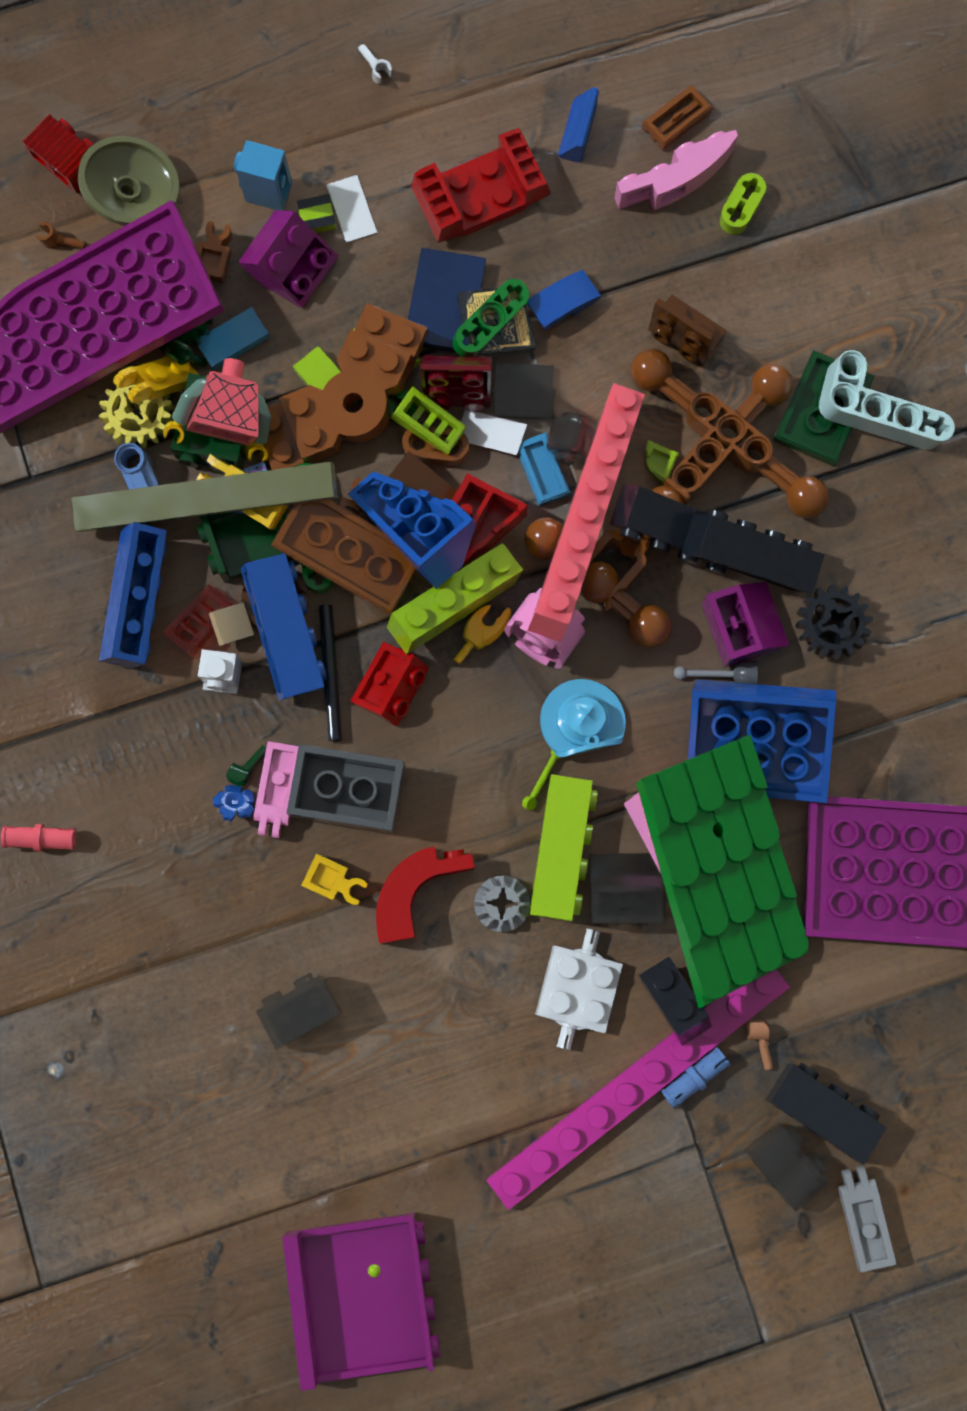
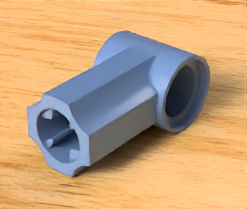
(139, 476)

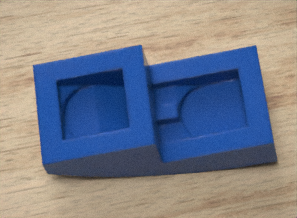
(563, 298)

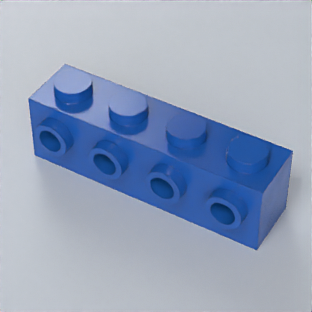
(133, 595)
(283, 626)

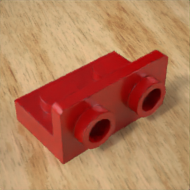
(390, 683)

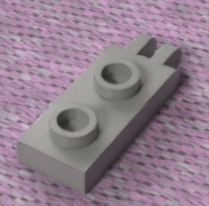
(865, 1221)

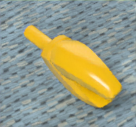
(478, 634)

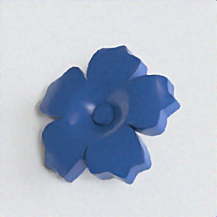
(233, 802)

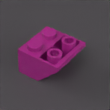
(288, 257)
(744, 622)

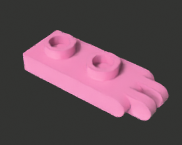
(275, 787)

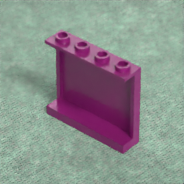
(355, 1321)

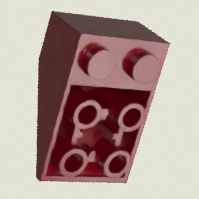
(457, 381)

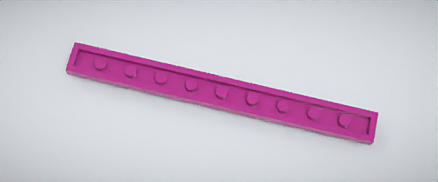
(628, 1092)

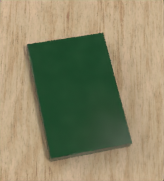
(803, 424)

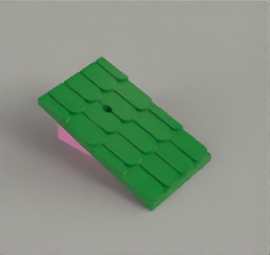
(721, 867)

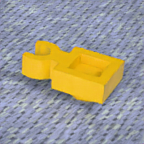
(329, 878)

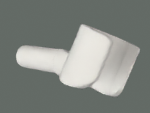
(375, 64)

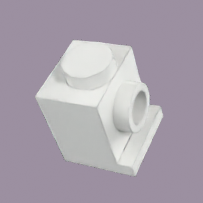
(220, 671)

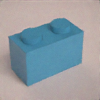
(263, 175)

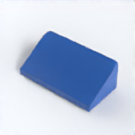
(579, 126)

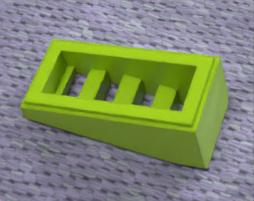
(426, 404)

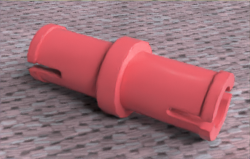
(38, 837)

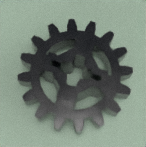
(839, 634)

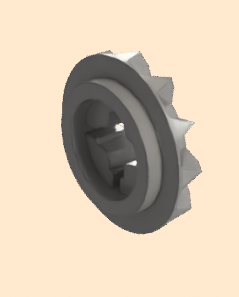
(514, 915)

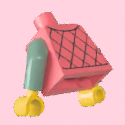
(224, 409)

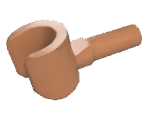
(760, 1031)

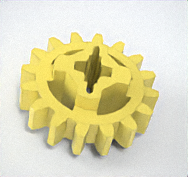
(123, 420)

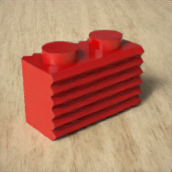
(57, 149)

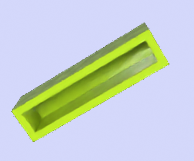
(454, 599)
(561, 848)

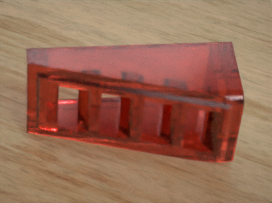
(182, 621)

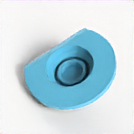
(581, 718)

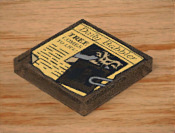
(512, 339)

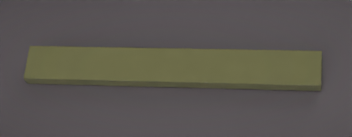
(205, 497)

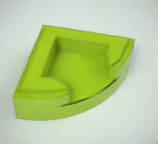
(659, 461)

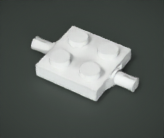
(578, 989)

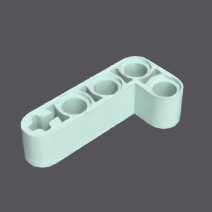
(924, 426)

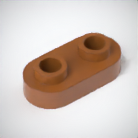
(433, 455)

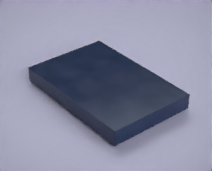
(435, 290)

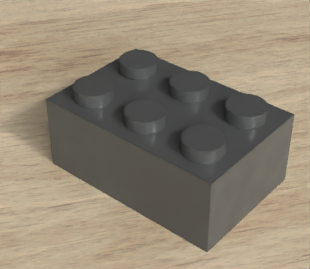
(346, 789)

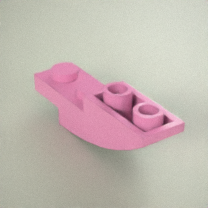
(689, 169)

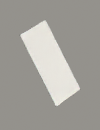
(351, 208)
(493, 432)

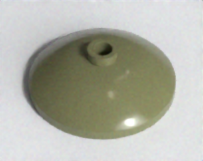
(126, 166)

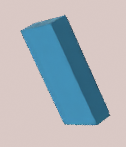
(233, 338)
(542, 471)

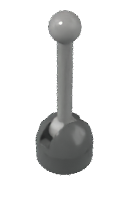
(743, 673)

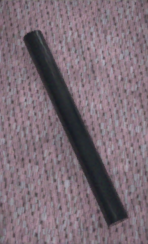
(330, 666)

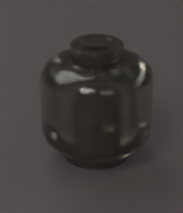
(569, 438)

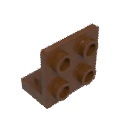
(685, 329)

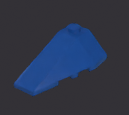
(422, 527)

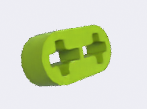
(748, 206)

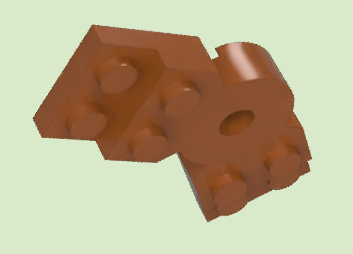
(372, 365)

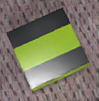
(317, 213)

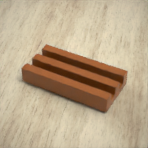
(685, 126)

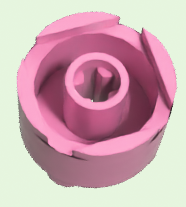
(540, 647)

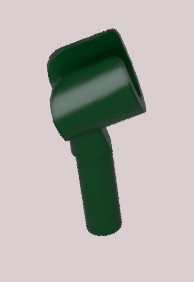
(183, 353)
(240, 775)

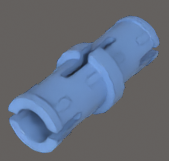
(695, 1078)

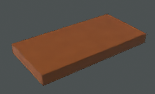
(345, 552)

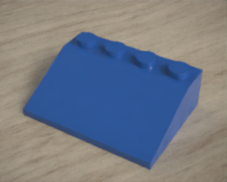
(787, 726)

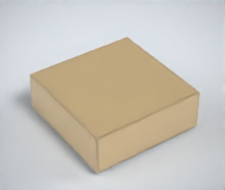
(231, 623)

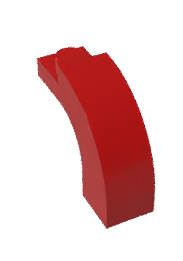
(397, 895)

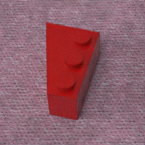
(491, 510)

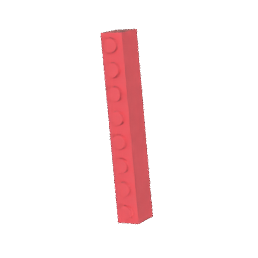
(586, 513)

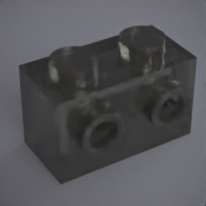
(299, 1010)

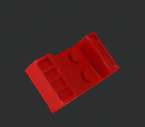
(480, 189)

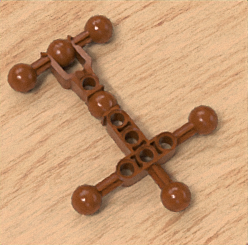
(653, 372)

